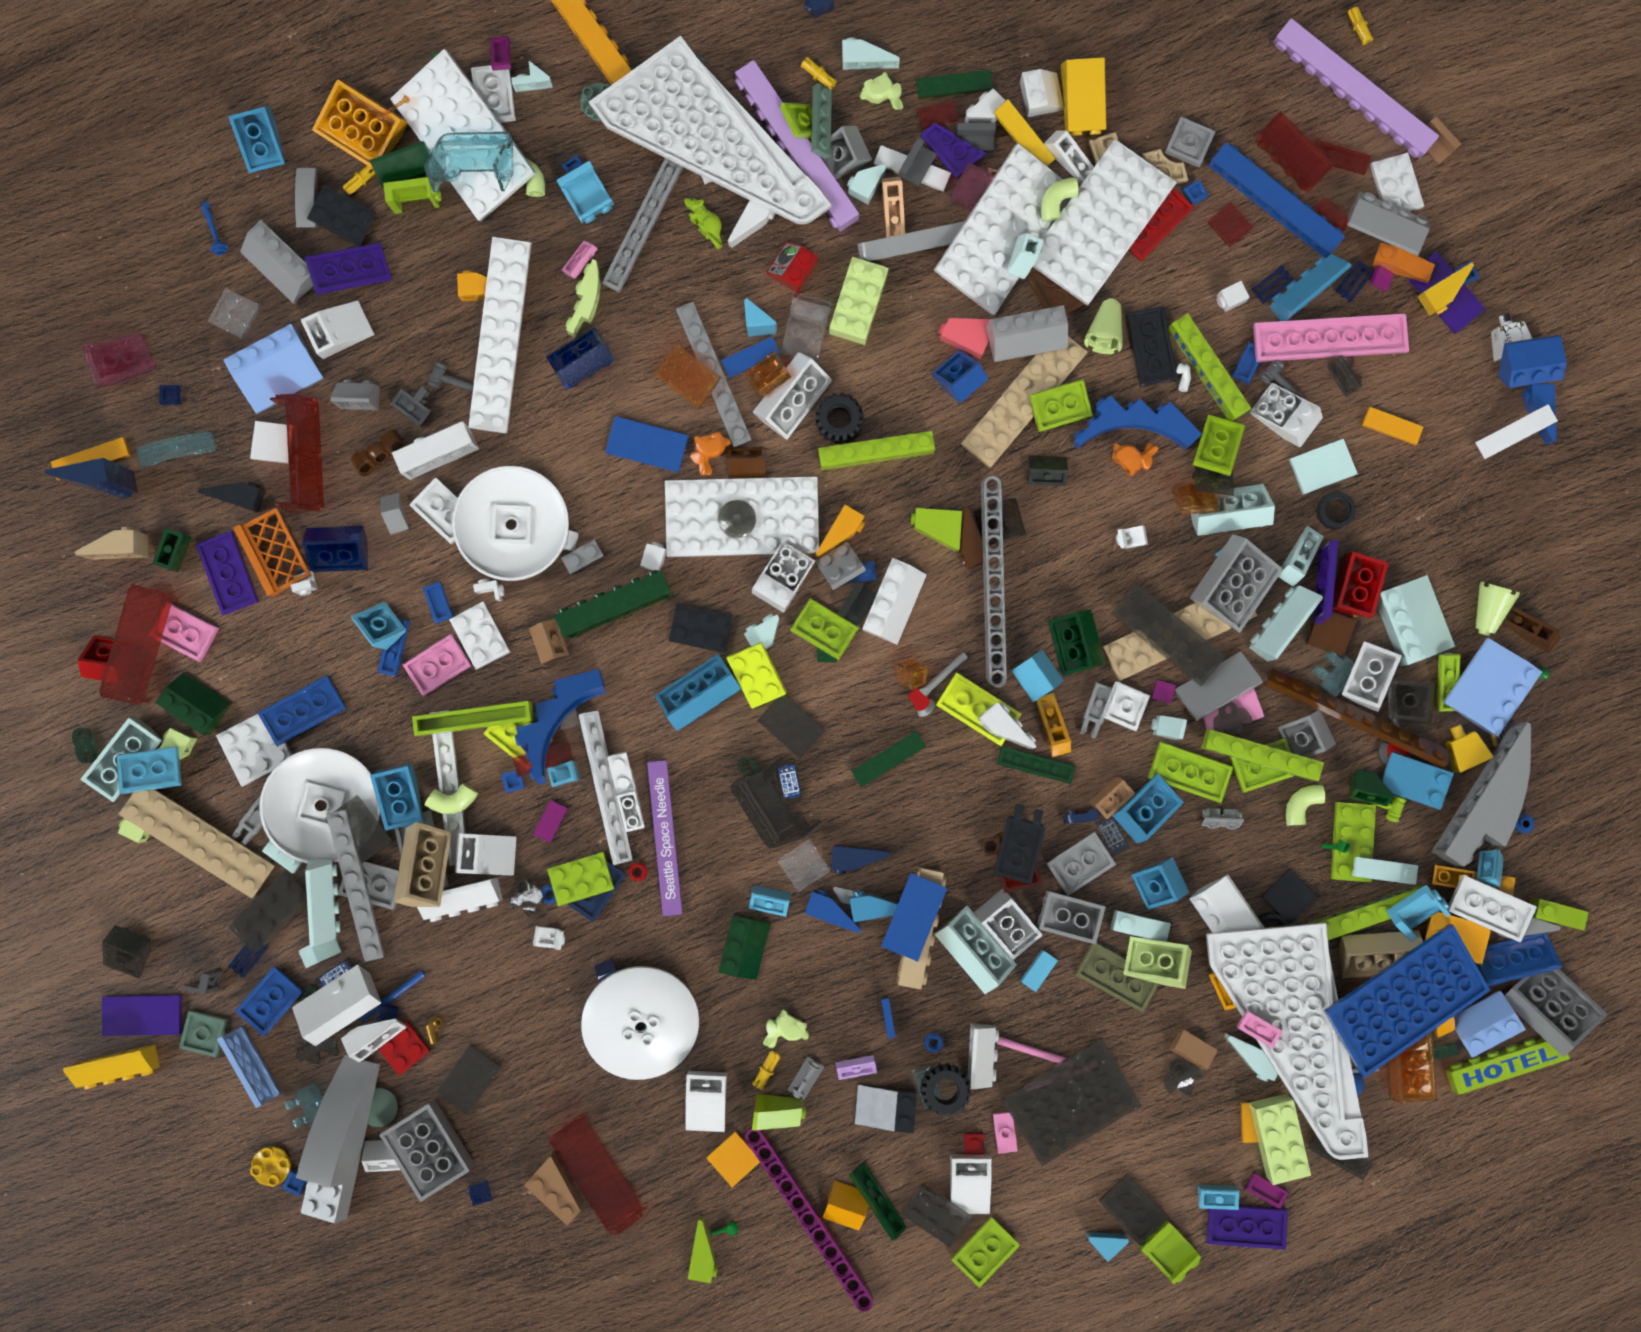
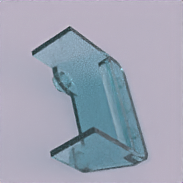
(471, 153)

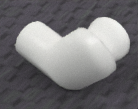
(1184, 369)

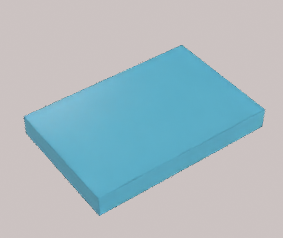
(149, 770)

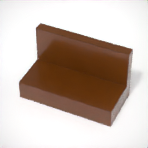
(746, 462)

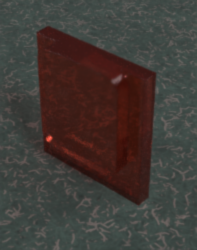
(1230, 224)

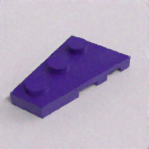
(950, 149)

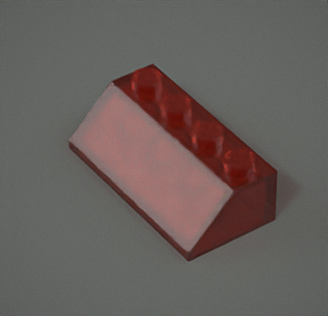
(1294, 152)

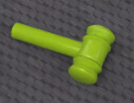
(1394, 808)

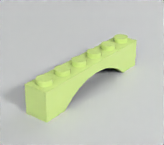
(171, 738)

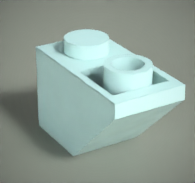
(1024, 255)
(764, 632)

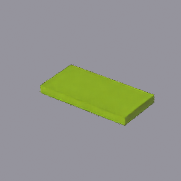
(1191, 772)

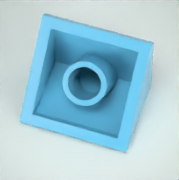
(758, 321)
(379, 625)
(1037, 676)

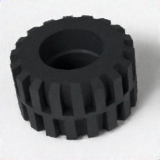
(839, 402)
(952, 1105)

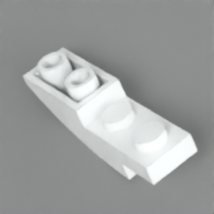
(626, 791)

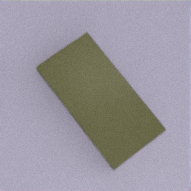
(1106, 971)

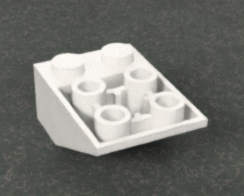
(337, 328)
(1287, 414)
(783, 576)
(999, 723)
(485, 854)
(706, 1101)
(971, 1182)

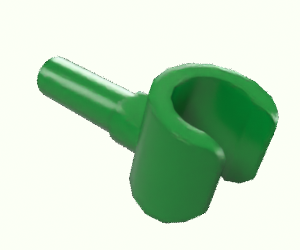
(1342, 846)
(731, 1229)

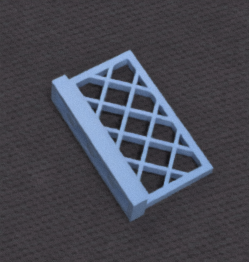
(249, 1066)

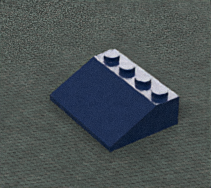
(99, 476)

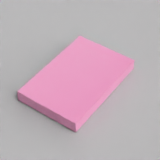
(188, 633)
(437, 665)
(1247, 701)

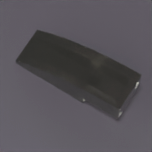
(1358, 1167)

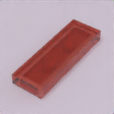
(1344, 158)
(555, 756)

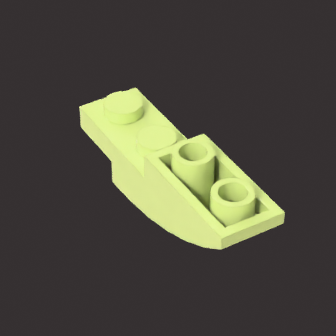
(589, 292)

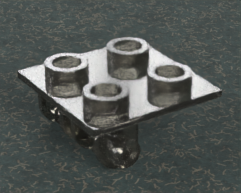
(1212, 481)

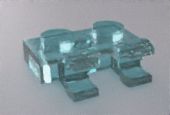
(1337, 678)
(310, 1100)

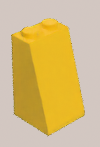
(1084, 95)

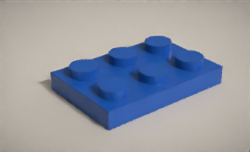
(269, 1001)

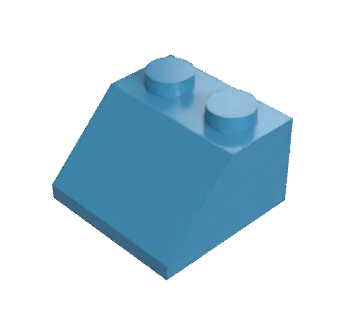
(1160, 883)

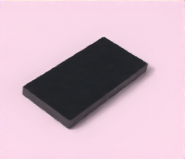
(1151, 347)

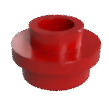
(631, 871)

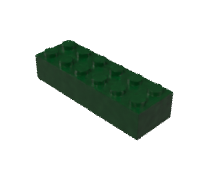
(613, 605)

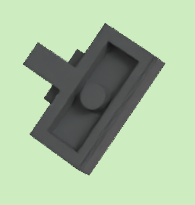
(413, 405)

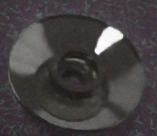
(739, 528)

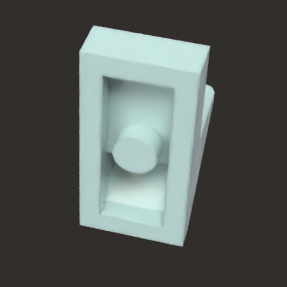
(534, 81)

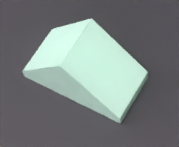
(316, 954)

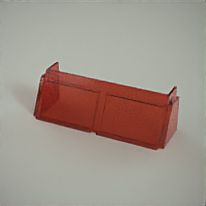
(303, 453)
(136, 645)
(596, 1175)

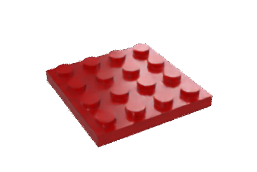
(1164, 220)

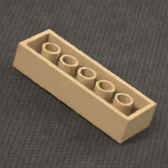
(911, 972)

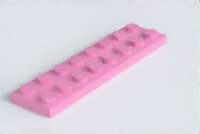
(1331, 337)

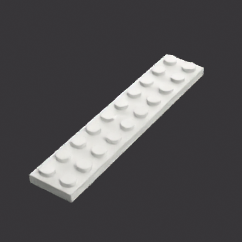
(499, 335)

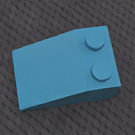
(258, 138)
(1416, 780)
(397, 795)
(1148, 809)
(870, 906)

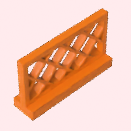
(260, 563)

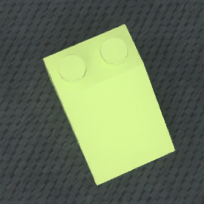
(1158, 961)

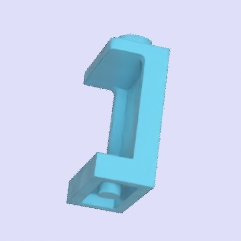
(585, 193)
(1417, 909)

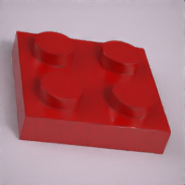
(404, 1049)

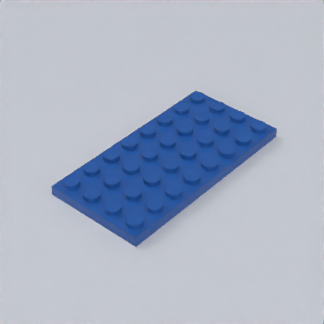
(1407, 1000)

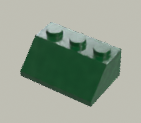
(402, 164)
(1077, 642)
(193, 703)
(744, 947)

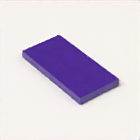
(348, 268)
(1464, 305)
(227, 573)
(1326, 581)
(141, 1015)
(1248, 1227)

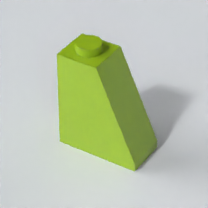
(939, 525)
(777, 1112)

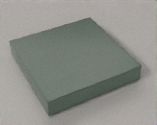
(202, 1032)

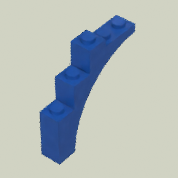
(1167, 421)
(568, 695)

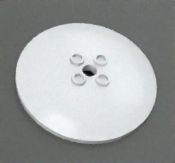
(503, 496)
(291, 795)
(635, 997)

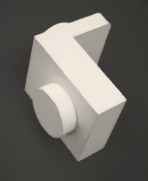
(1132, 537)
(486, 585)
(305, 586)
(548, 937)

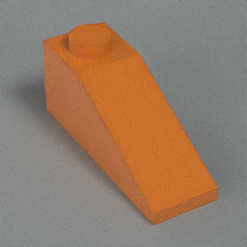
(1403, 263)

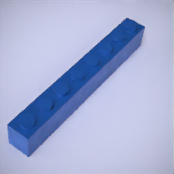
(1276, 200)

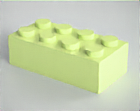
(858, 300)
(1280, 1139)

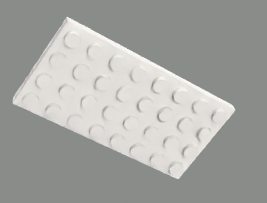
(448, 103)
(1102, 221)
(984, 245)
(783, 510)

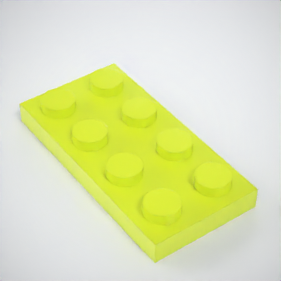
(967, 702)

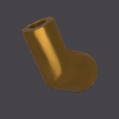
(432, 1028)

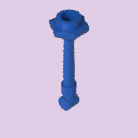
(218, 247)

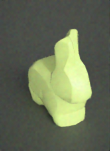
(882, 89)
(786, 1027)

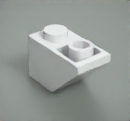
(984, 109)

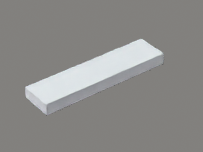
(935, 177)
(1516, 431)

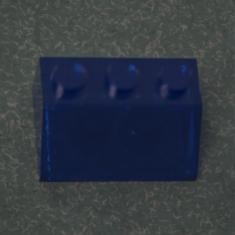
(580, 358)
(336, 548)

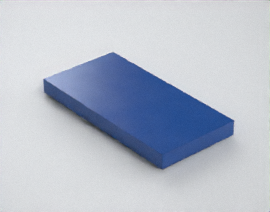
(646, 444)
(302, 710)
(914, 917)
(1517, 960)

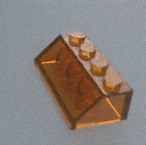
(1413, 1073)

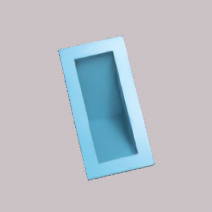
(564, 773)
(1107, 1243)

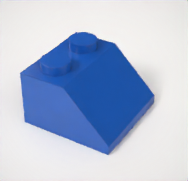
(960, 376)

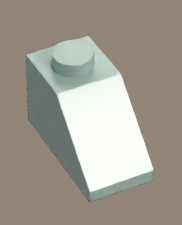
(866, 183)
(1169, 727)

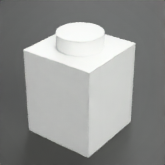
(1232, 296)
(653, 557)

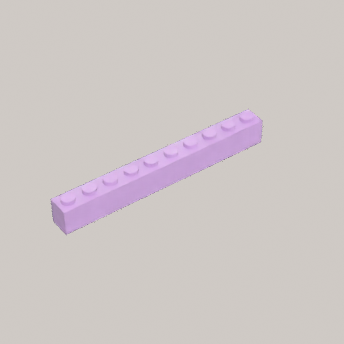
(1355, 88)
(767, 103)

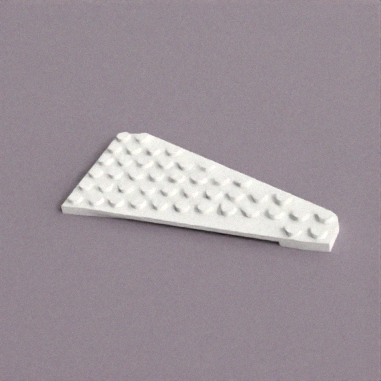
(694, 121)
(1289, 983)

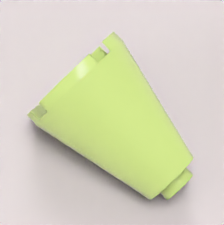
(1106, 328)
(1493, 607)

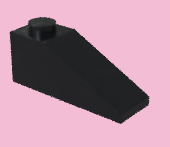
(239, 494)

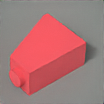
(966, 335)

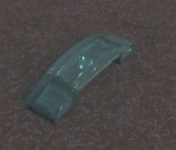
(175, 447)

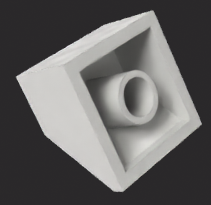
(1041, 92)

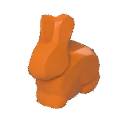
(706, 448)
(1133, 460)

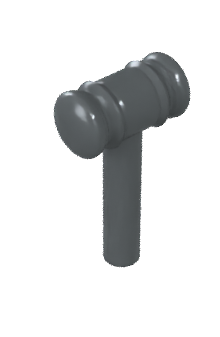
(1272, 372)
(438, 375)

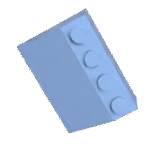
(273, 367)
(1492, 687)

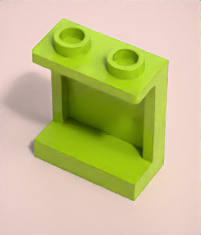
(409, 190)
(1171, 1252)

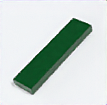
(954, 84)
(888, 758)
(1036, 765)
(877, 1201)

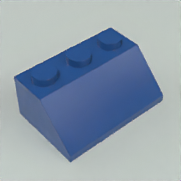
(1532, 361)

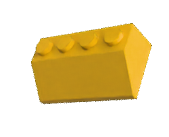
(113, 1066)

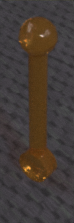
(380, 116)

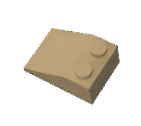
(117, 545)

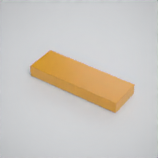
(1392, 426)

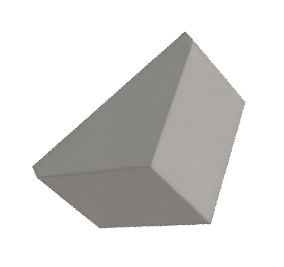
(393, 513)

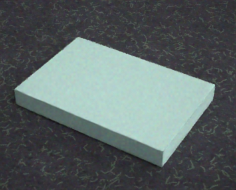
(1323, 466)

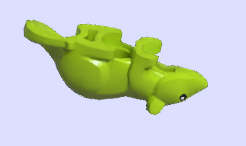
(708, 222)

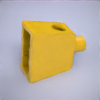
(1466, 749)

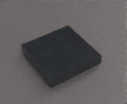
(1289, 896)

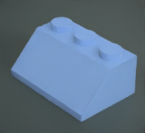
(1487, 1023)

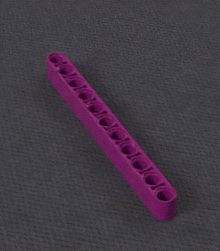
(816, 1224)

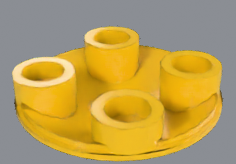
(270, 1166)

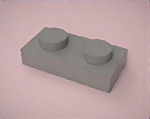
(582, 557)

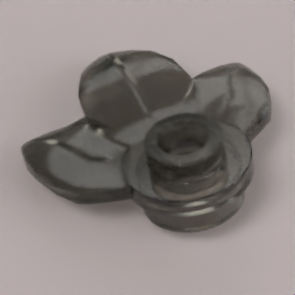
(1231, 722)
(525, 898)
(1183, 1078)

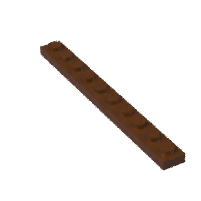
(1358, 718)

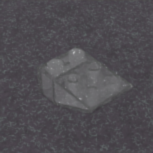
(806, 326)

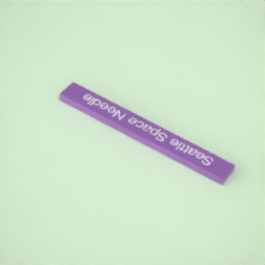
(664, 838)

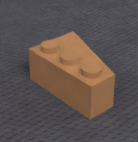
(555, 1190)

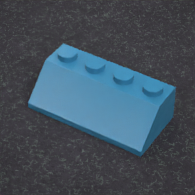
(1309, 287)
(697, 692)

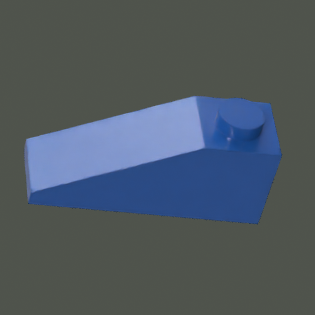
(1536, 397)
(828, 910)

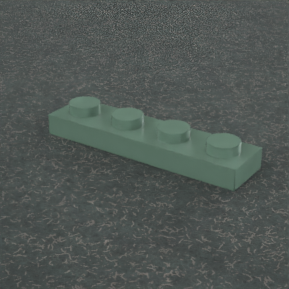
(821, 121)

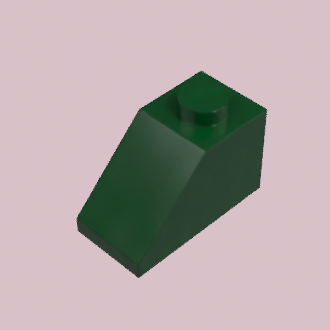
(1369, 788)

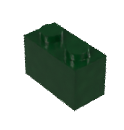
(171, 550)

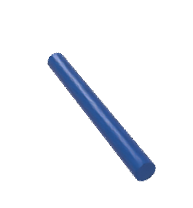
(395, 993)

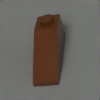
(971, 542)
(1532, 629)

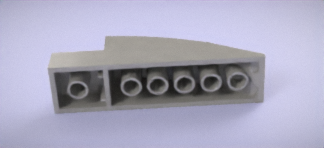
(1493, 802)
(337, 1141)

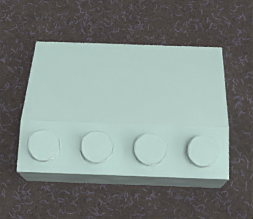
(1414, 621)

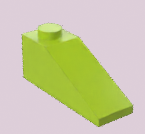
(1559, 914)
(703, 1257)

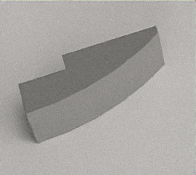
(305, 195)

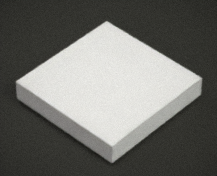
(270, 442)
(1125, 706)

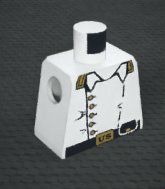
(1507, 333)

